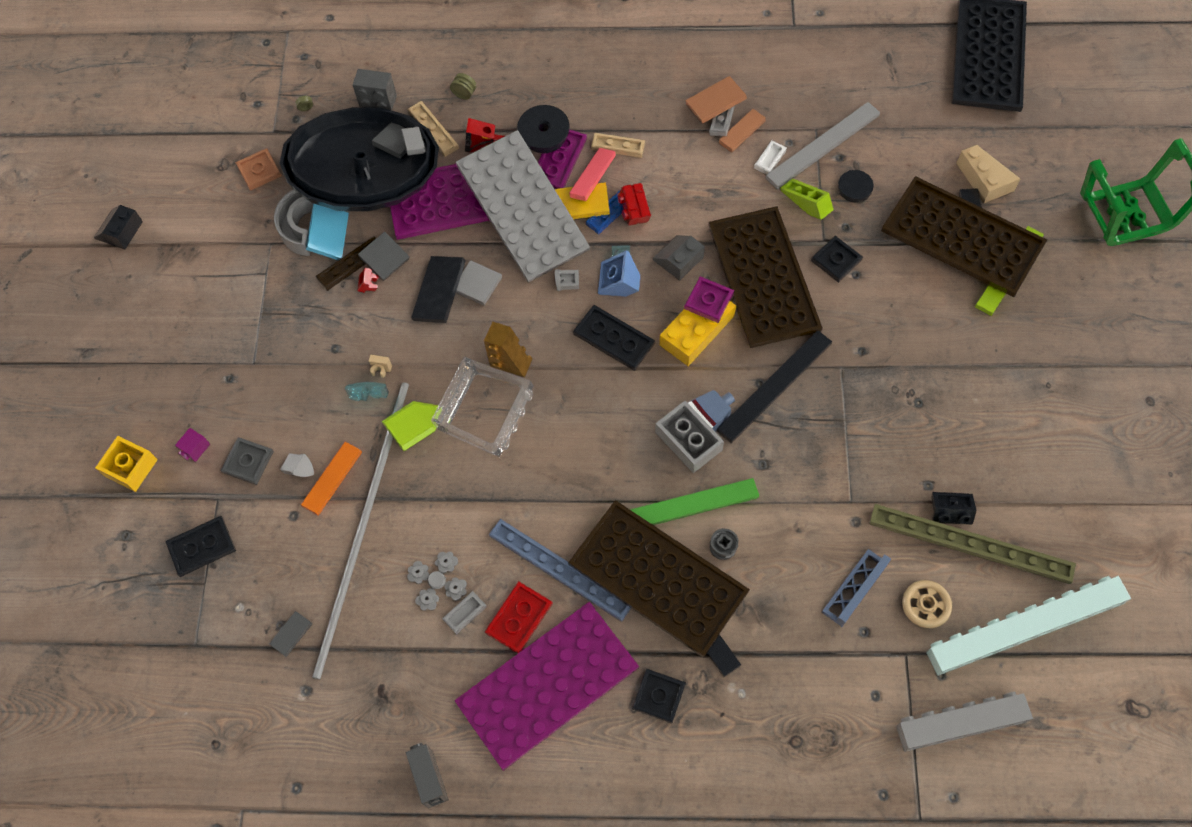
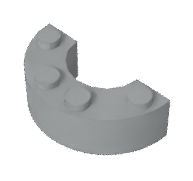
(286, 218)

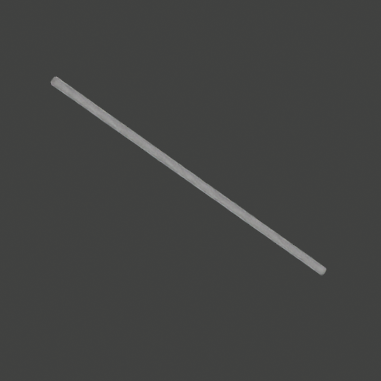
(357, 542)

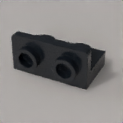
(953, 508)

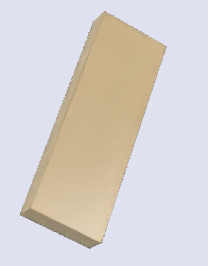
(620, 145)

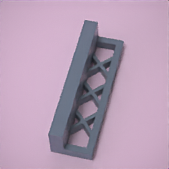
(863, 588)

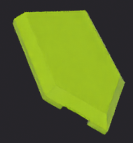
(411, 423)

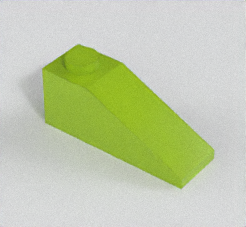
(809, 198)

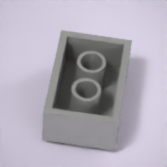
(689, 436)

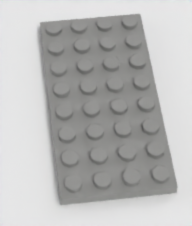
(522, 206)

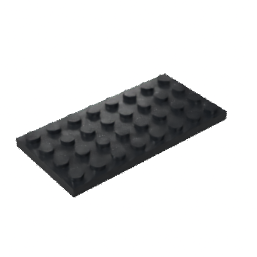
(990, 54)

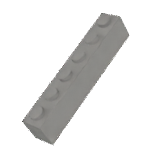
(963, 722)

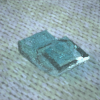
(362, 390)

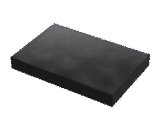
(200, 546)

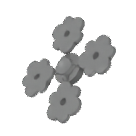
(436, 580)

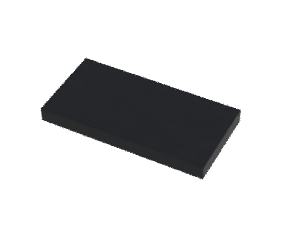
(438, 289)
(614, 337)

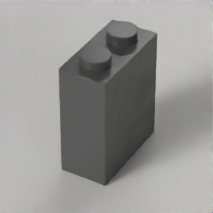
(426, 775)

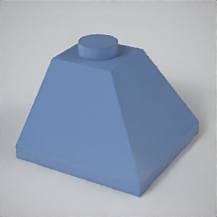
(619, 276)

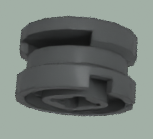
(723, 544)

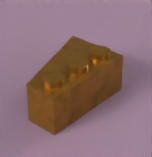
(505, 352)

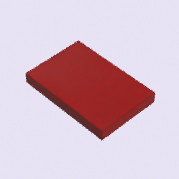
(518, 617)

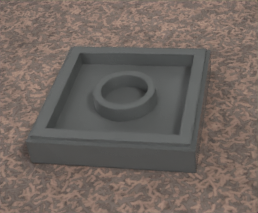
(391, 140)
(383, 256)
(247, 461)

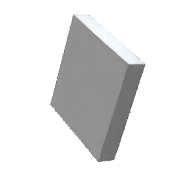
(478, 282)

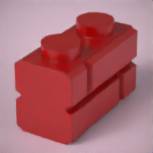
(634, 204)

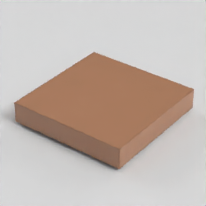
(258, 169)

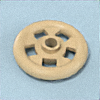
(932, 588)

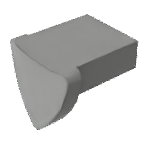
(566, 279)
(297, 465)

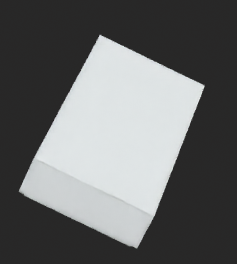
(770, 157)

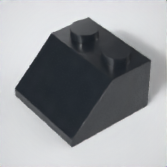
(119, 227)

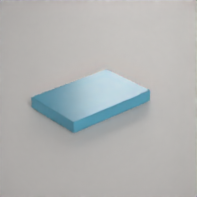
(327, 232)

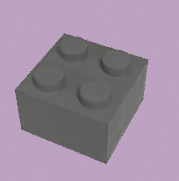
(374, 89)

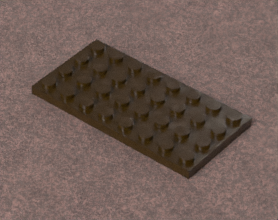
(964, 236)
(764, 277)
(659, 578)

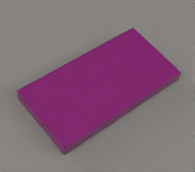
(560, 163)

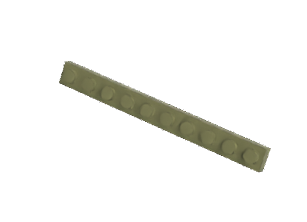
(973, 544)

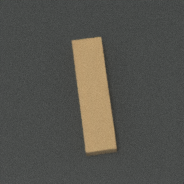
(424, 116)

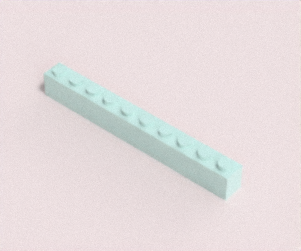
(1027, 625)

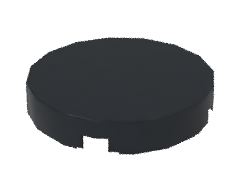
(855, 186)

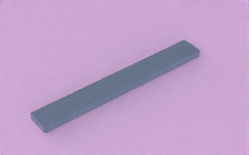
(557, 568)

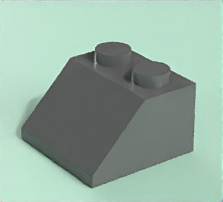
(680, 255)

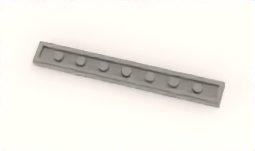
(822, 145)

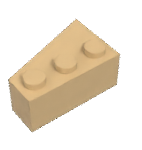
(986, 174)

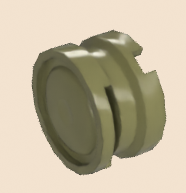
(463, 86)

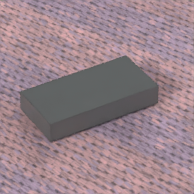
(290, 633)

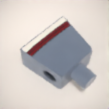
(713, 408)

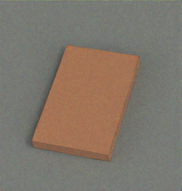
(716, 99)

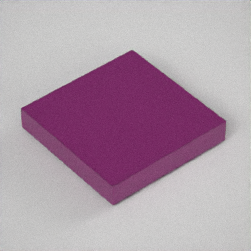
(709, 299)

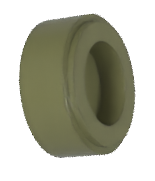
(304, 103)

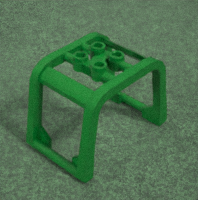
(1121, 212)

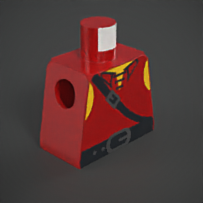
(479, 135)

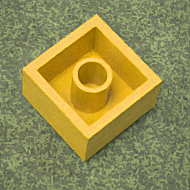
(126, 463)

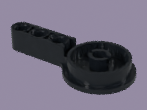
(544, 128)

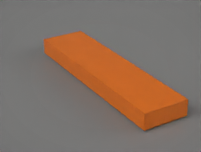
(331, 478)

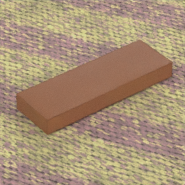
(742, 130)

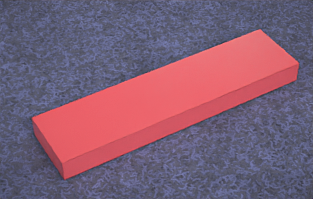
(592, 174)

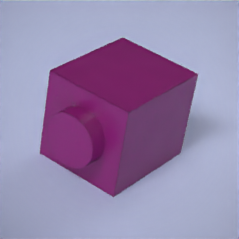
(192, 445)

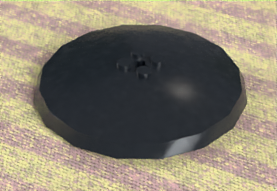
(341, 170)

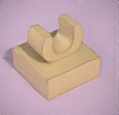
(380, 363)

